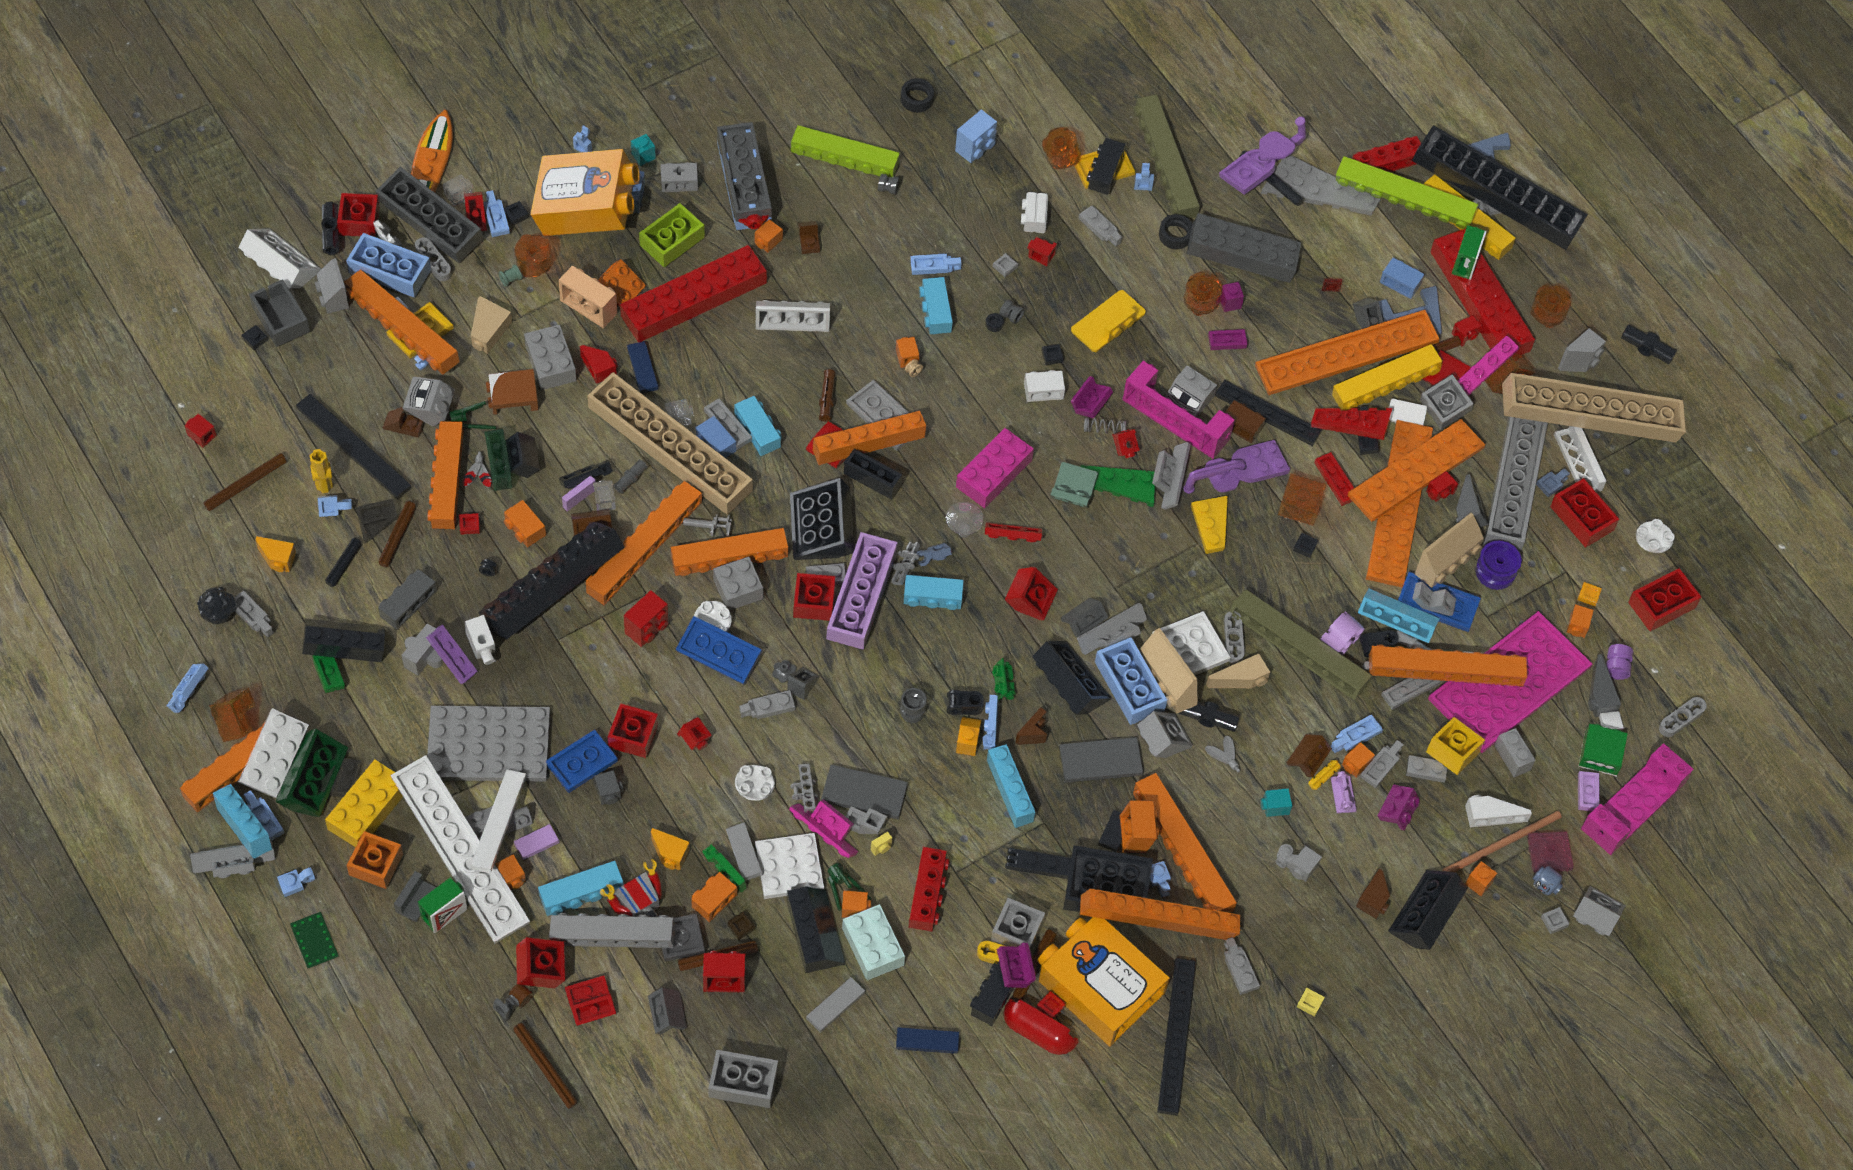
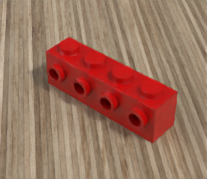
(1390, 156)
(927, 889)

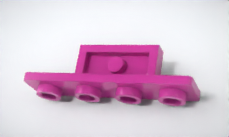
(1488, 365)
(828, 824)

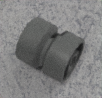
(913, 705)

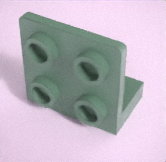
(1074, 485)

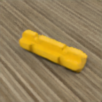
(1324, 775)

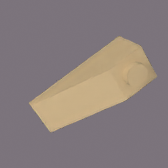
(1245, 674)

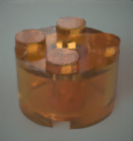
(1062, 148)
(533, 255)
(1202, 293)
(1551, 305)

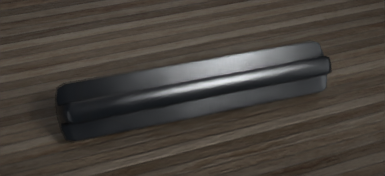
(343, 562)

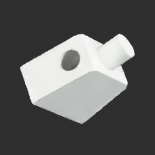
(480, 639)

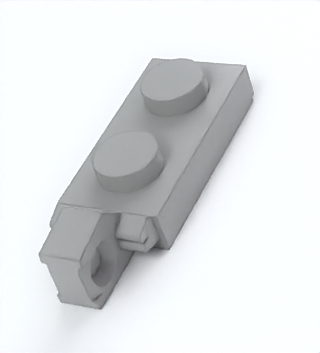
(1100, 225)
(253, 614)
(768, 705)
(1382, 764)
(1240, 967)

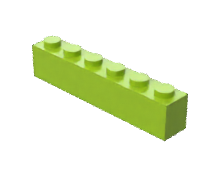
(844, 152)

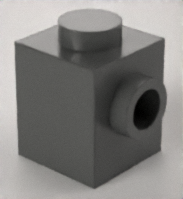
(608, 787)

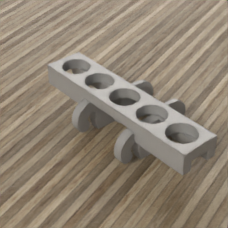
(906, 563)
(804, 783)

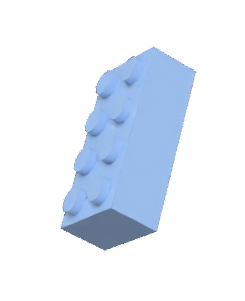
(389, 264)
(1130, 680)

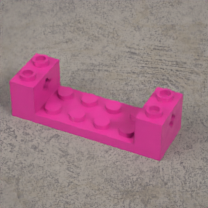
(1141, 395)
(1637, 800)

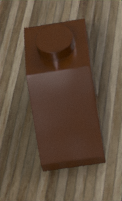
(1375, 896)

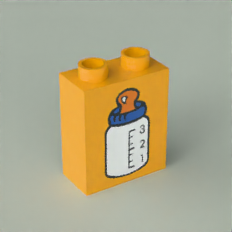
(584, 192)
(1102, 978)

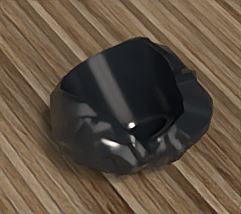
(216, 605)

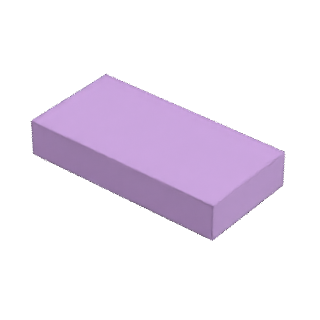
(578, 493)
(536, 842)

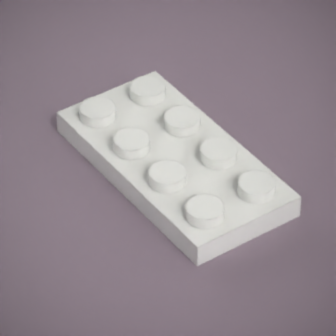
(273, 753)

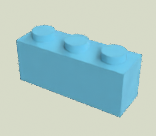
(936, 305)
(758, 425)
(933, 592)

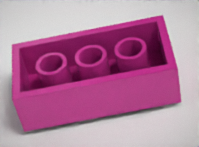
(994, 468)

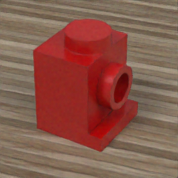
(1041, 250)
(1467, 329)
(1120, 441)
(1441, 486)
(695, 734)

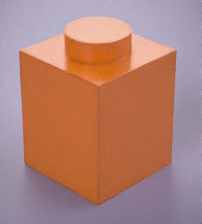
(768, 236)
(906, 350)
(1579, 621)
(1357, 760)
(511, 872)
(1481, 878)
(854, 903)

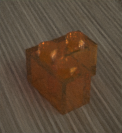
(1515, 364)
(231, 714)

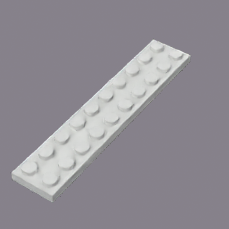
(457, 846)

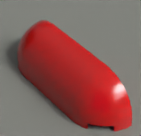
(1038, 1027)

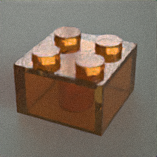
(1302, 499)

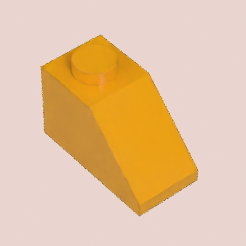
(276, 553)
(968, 736)
(670, 849)

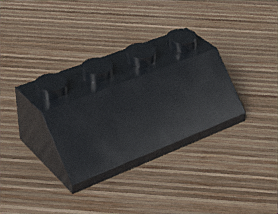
(343, 640)
(1070, 677)
(1428, 908)
(814, 928)

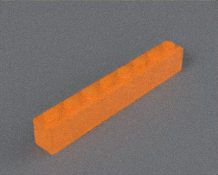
(401, 322)
(643, 542)
(1447, 665)
(1185, 847)
(1159, 914)

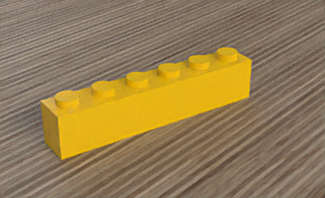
(1497, 239)
(1387, 378)

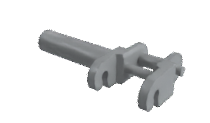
(709, 524)

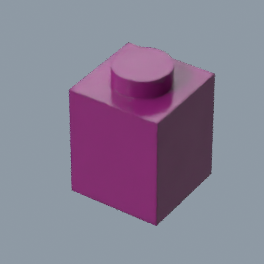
(1231, 297)

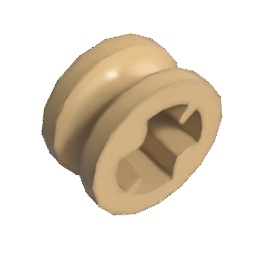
(913, 368)

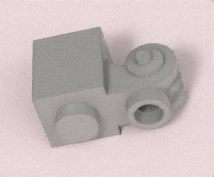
(1300, 865)

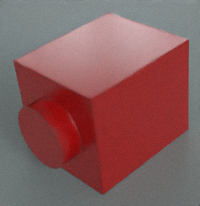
(200, 430)

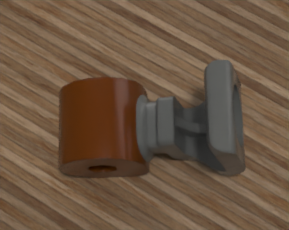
(518, 996)

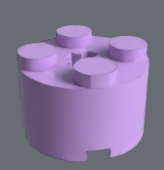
(1343, 633)

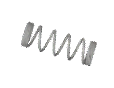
(1086, 424)

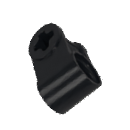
(1379, 638)
(963, 702)

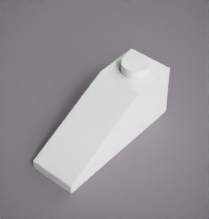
(1492, 811)

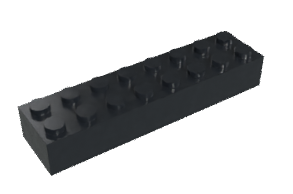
(551, 579)

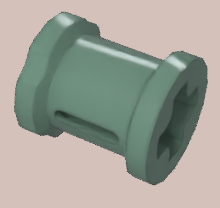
(510, 275)

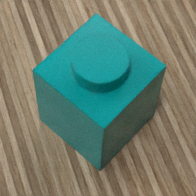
(643, 149)
(1276, 802)

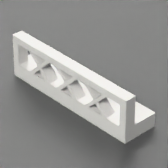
(1586, 455)

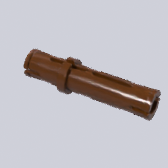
(826, 401)

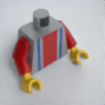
(638, 896)

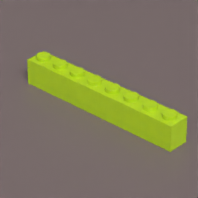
(1406, 192)

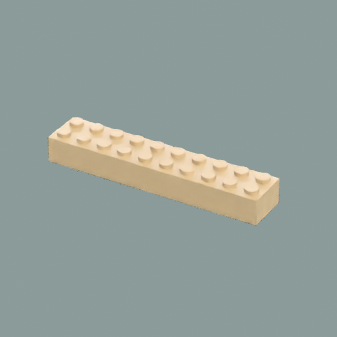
(1593, 407)
(670, 443)

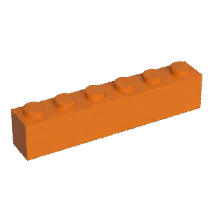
(869, 437)
(447, 475)
(719, 552)
(221, 773)

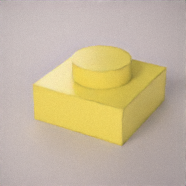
(881, 844)
(1310, 1002)

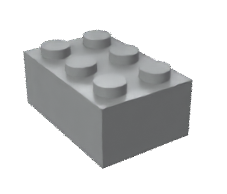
(550, 357)
(743, 1079)

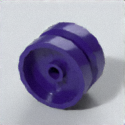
(1498, 565)

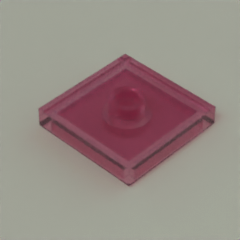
(1550, 850)

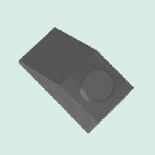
(1367, 312)

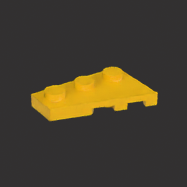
(1211, 522)

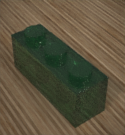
(498, 459)

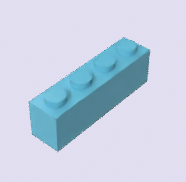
(1398, 615)
(1010, 786)
(242, 821)
(579, 888)

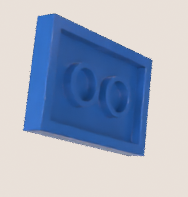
(581, 761)

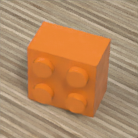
(1138, 826)
(374, 859)

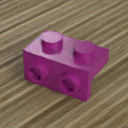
(1090, 398)
(1399, 806)
(1016, 965)

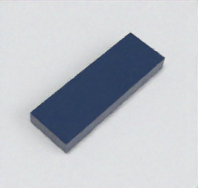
(642, 367)
(927, 1040)

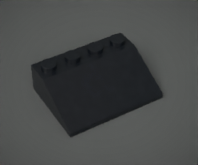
(822, 521)
(1105, 872)

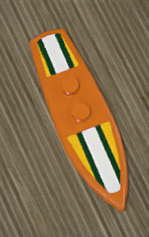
(433, 151)

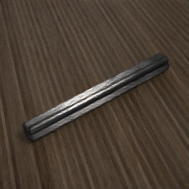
(1283, 188)

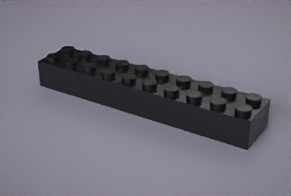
(1499, 187)

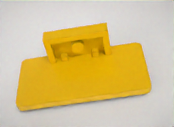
(1108, 321)

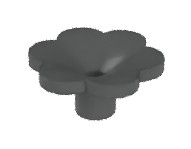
(783, 670)

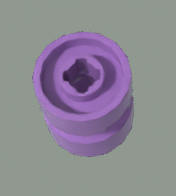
(1619, 661)

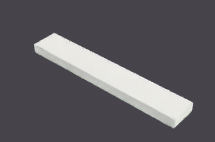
(498, 821)

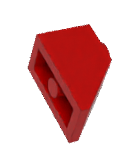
(475, 209)
(598, 362)

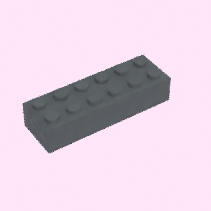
(429, 214)
(1243, 248)

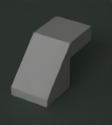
(1436, 601)
(866, 822)

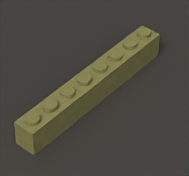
(1166, 156)
(1300, 644)

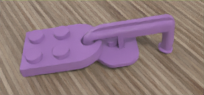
(1260, 163)
(1247, 464)

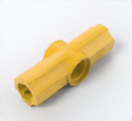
(321, 471)

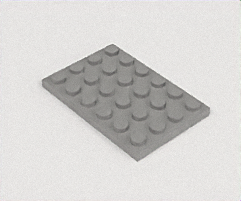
(487, 740)

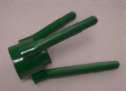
(460, 416)
(840, 875)

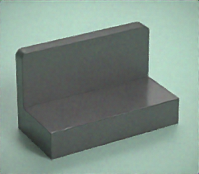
(1085, 616)
(407, 901)
(666, 1010)

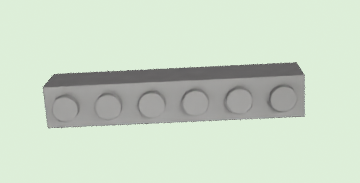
(613, 930)

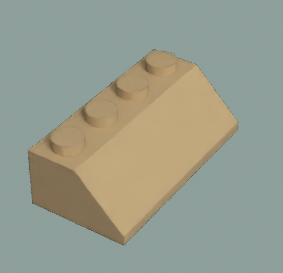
(1450, 551)
(1170, 672)

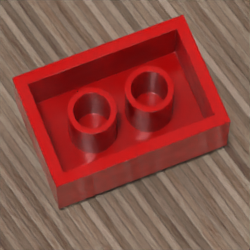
(1584, 512)
(1664, 599)

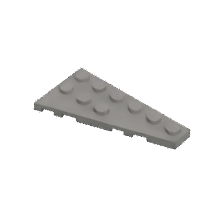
(1320, 187)

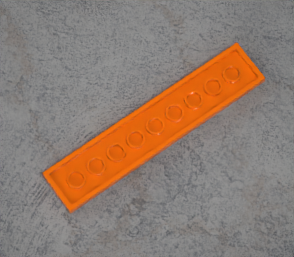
(1346, 352)
(1396, 527)

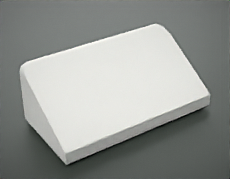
(1407, 412)

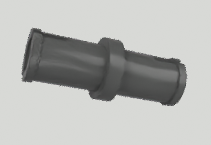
(630, 476)

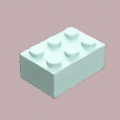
(873, 942)

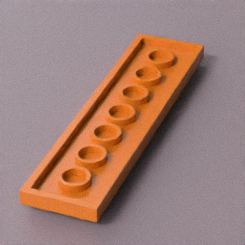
(1416, 470)

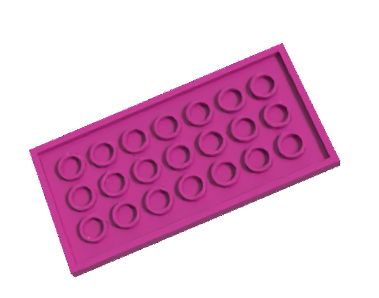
(1500, 708)

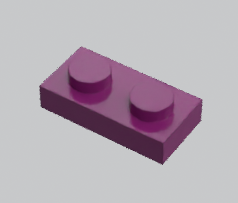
(1227, 339)

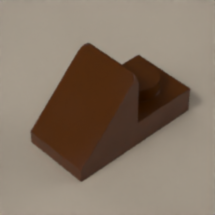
(808, 237)
(400, 422)
(1031, 731)

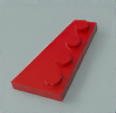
(1366, 423)

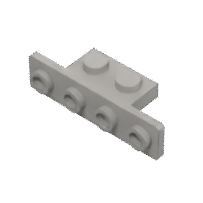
(1170, 474)
(1113, 630)
(519, 819)
(228, 861)

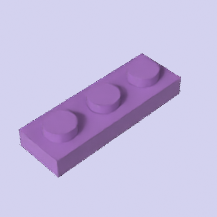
(451, 654)

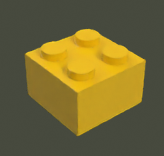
(1455, 745)

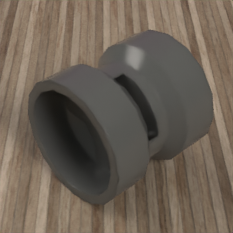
(888, 183)
(1011, 311)

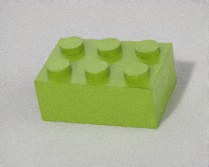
(671, 235)

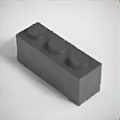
(407, 599)

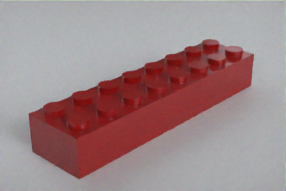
(693, 293)
(1483, 296)

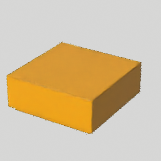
(1589, 594)

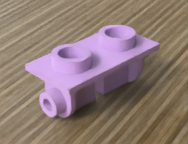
(1343, 793)

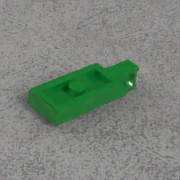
(328, 673)
(724, 867)

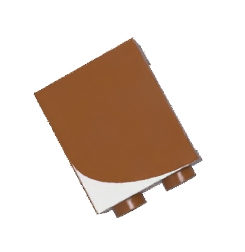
(512, 390)

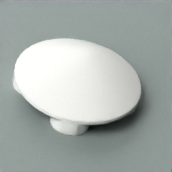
(383, 232)
(1654, 536)
(715, 614)
(754, 782)

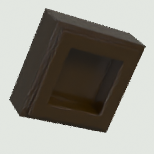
(741, 925)

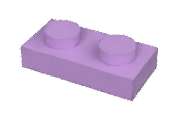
(1588, 790)

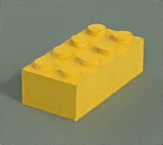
(365, 804)

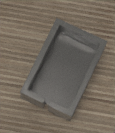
(280, 314)

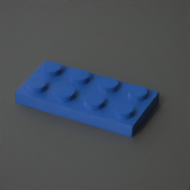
(1464, 608)
(719, 650)

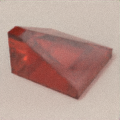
(1331, 285)

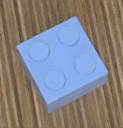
(976, 136)

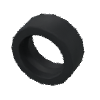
(917, 84)
(1175, 220)

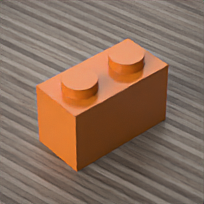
(524, 523)
(714, 896)

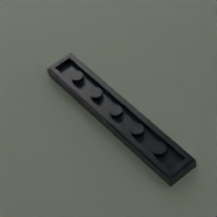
(1274, 415)

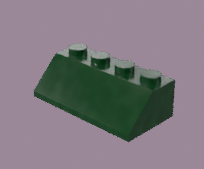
(312, 762)

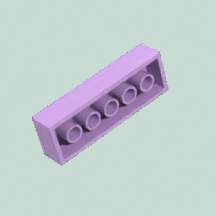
(861, 590)

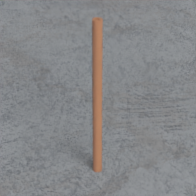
(1503, 842)

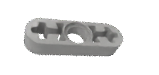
(432, 251)
(1238, 630)
(1679, 724)

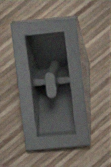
(802, 682)

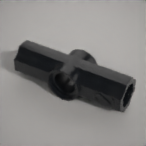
(330, 230)
(1648, 344)
(1211, 715)

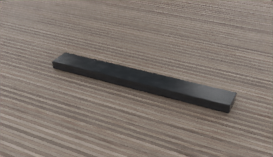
(353, 446)
(1176, 1037)

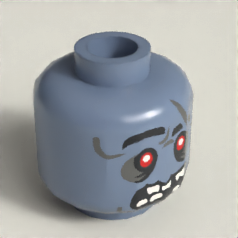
(1547, 880)

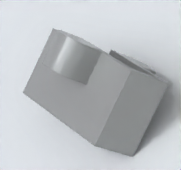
(420, 652)

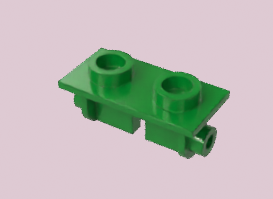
(1002, 672)

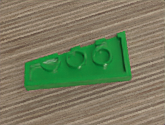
(1125, 482)

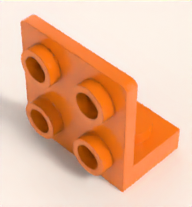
(622, 281)

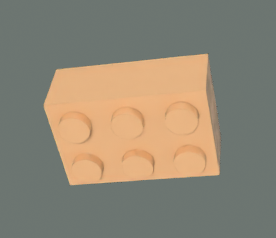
(588, 296)

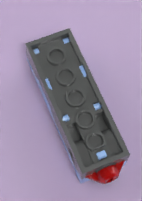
(744, 175)

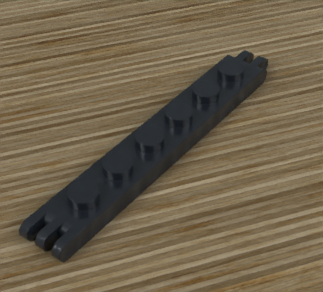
(1039, 863)

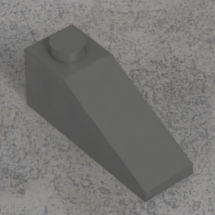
(1471, 502)
(1602, 694)

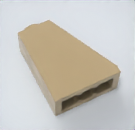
(489, 324)

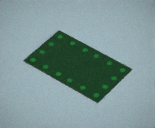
(314, 940)

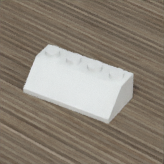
(278, 257)
(792, 316)

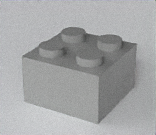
(1446, 402)
(738, 583)
(1017, 924)

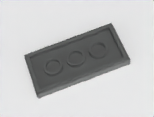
(1100, 759)
(864, 791)

